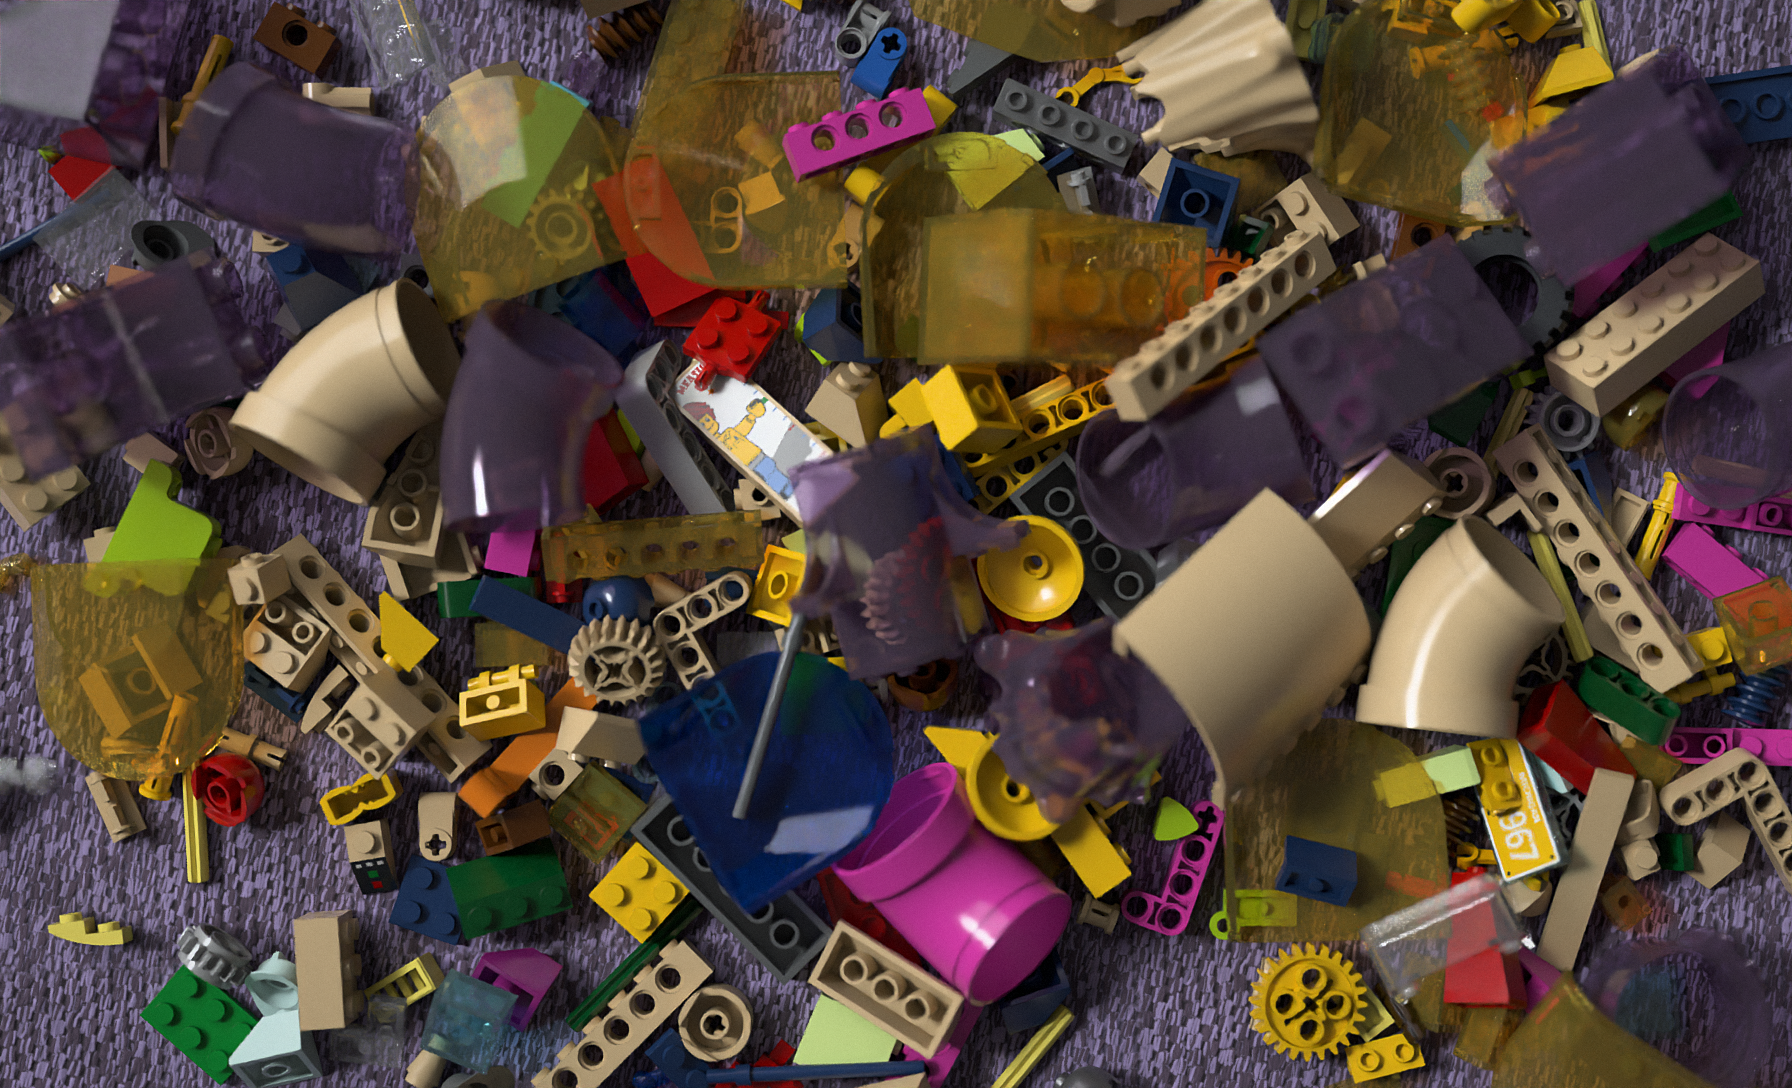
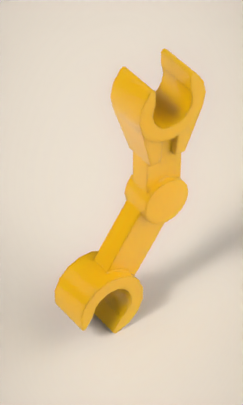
(1094, 78)
(1484, 856)

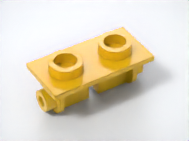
(1495, 776)
(1382, 1058)

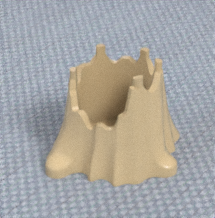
(1225, 81)

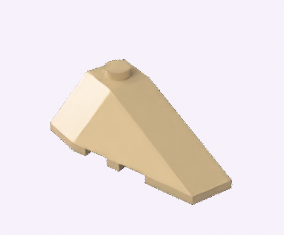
(409, 512)

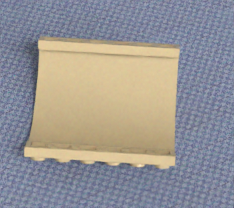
(1254, 639)

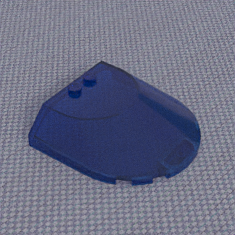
(817, 786)

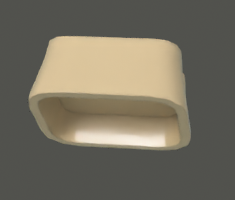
(1640, 815)

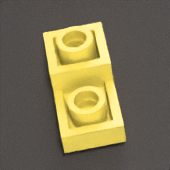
(83, 930)

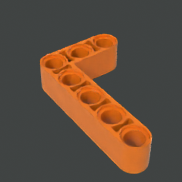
(501, 781)

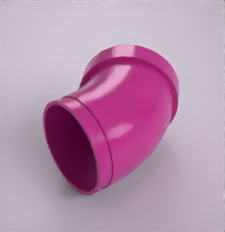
(956, 887)

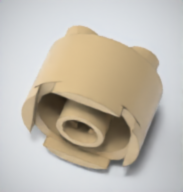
(1477, 482)
(723, 1041)

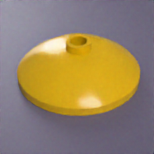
(1033, 590)
(1005, 815)

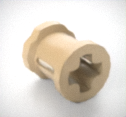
(1105, 922)

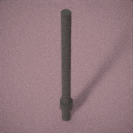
(791, 642)

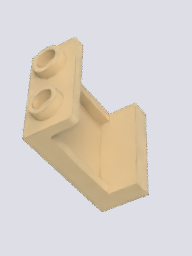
(457, 563)

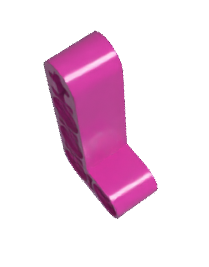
(1179, 864)

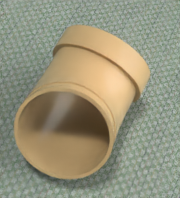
(354, 391)
(1459, 636)

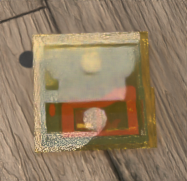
(595, 812)

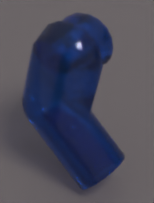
(651, 1079)

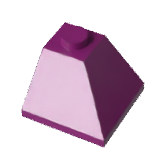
(522, 973)

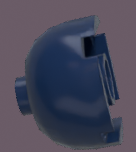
(617, 597)

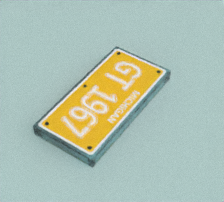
(1528, 836)

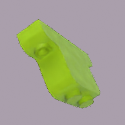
(160, 524)

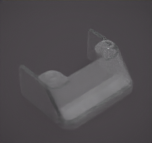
(1443, 933)

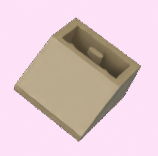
(1308, 208)
(287, 643)
(380, 723)

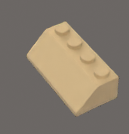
(888, 990)

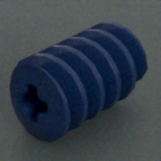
(1754, 695)

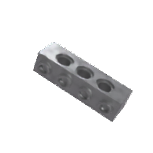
(1064, 126)

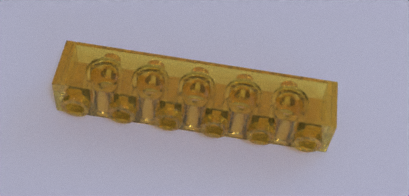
(636, 534)

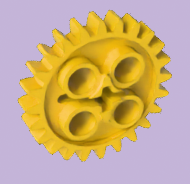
(1329, 1024)

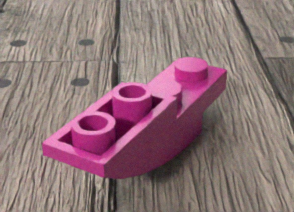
(1767, 516)
(1704, 744)

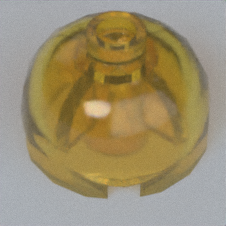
(1635, 415)

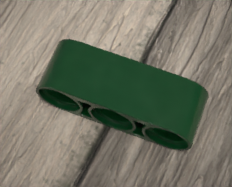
(456, 596)
(1627, 700)

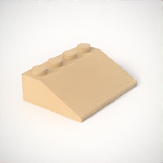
(1376, 510)

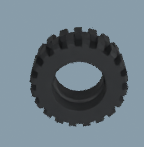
(1554, 301)

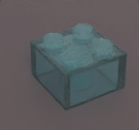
(468, 1021)

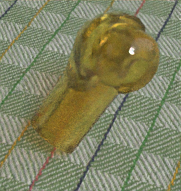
(14, 565)

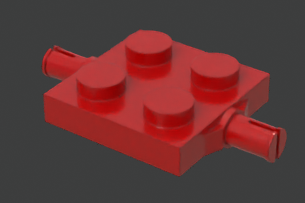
(732, 338)

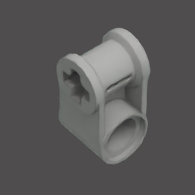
(862, 27)

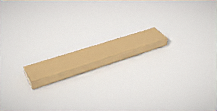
(1584, 874)

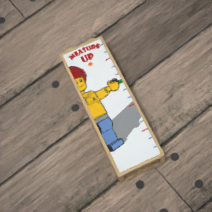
(748, 432)

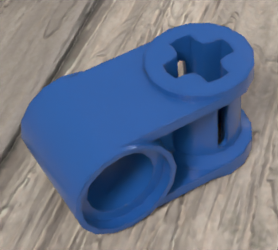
(879, 68)

